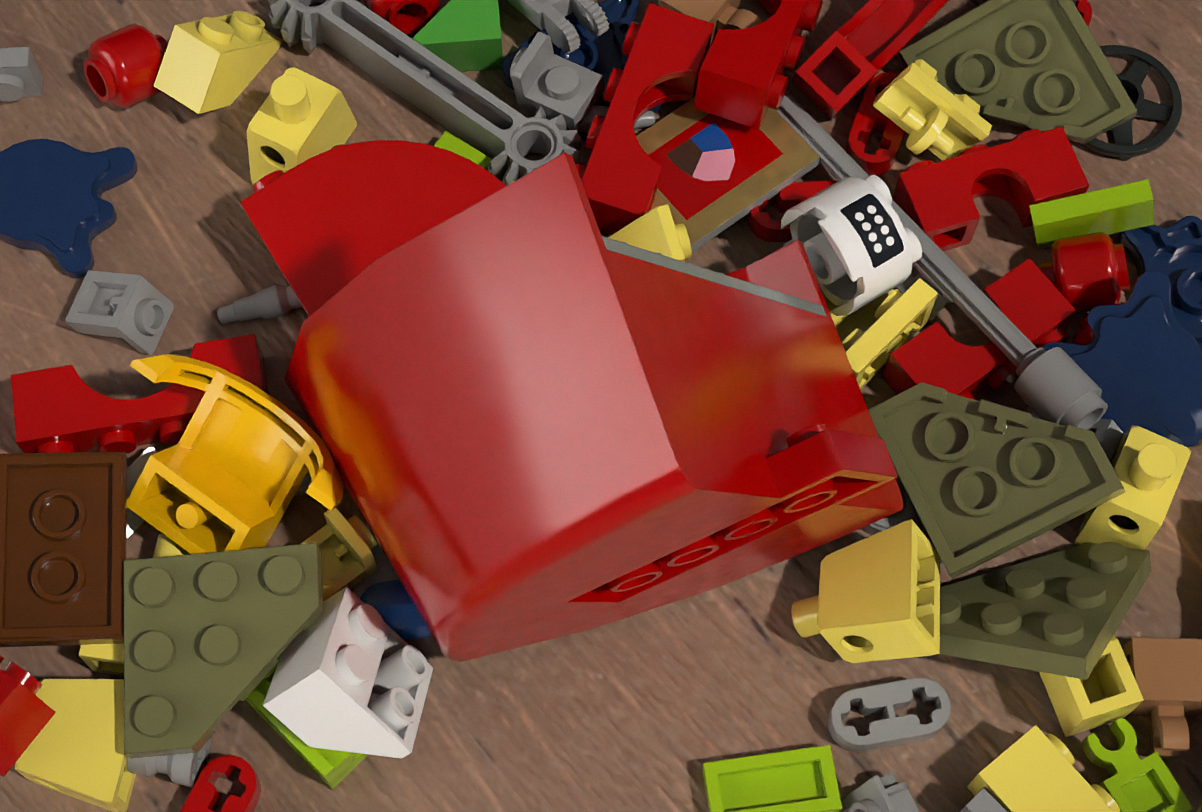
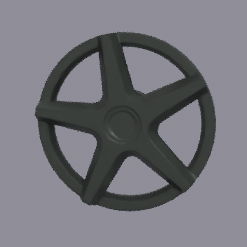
(1132, 84)

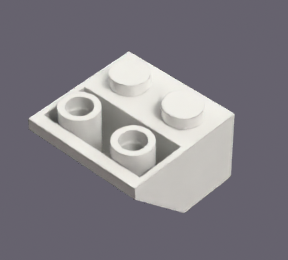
(351, 682)

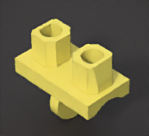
(931, 113)

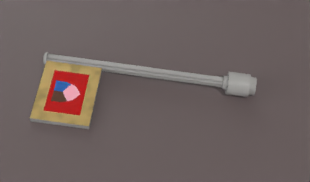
(725, 169)

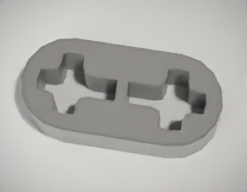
(891, 729)

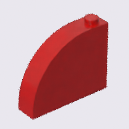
(357, 205)

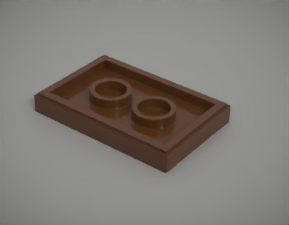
(62, 548)

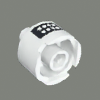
(854, 241)

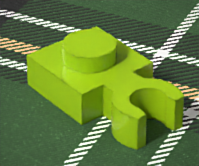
(1134, 782)

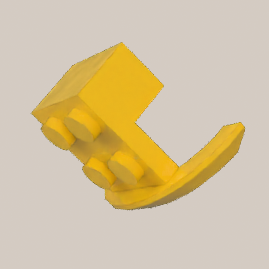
(232, 465)

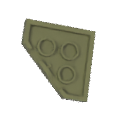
(1028, 67)
(989, 471)
(1044, 611)
(206, 637)

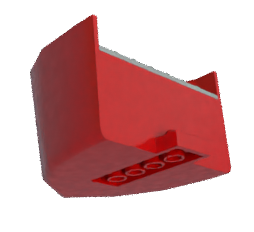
(581, 419)

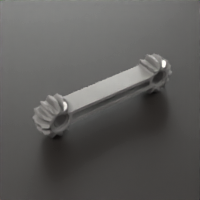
(428, 84)

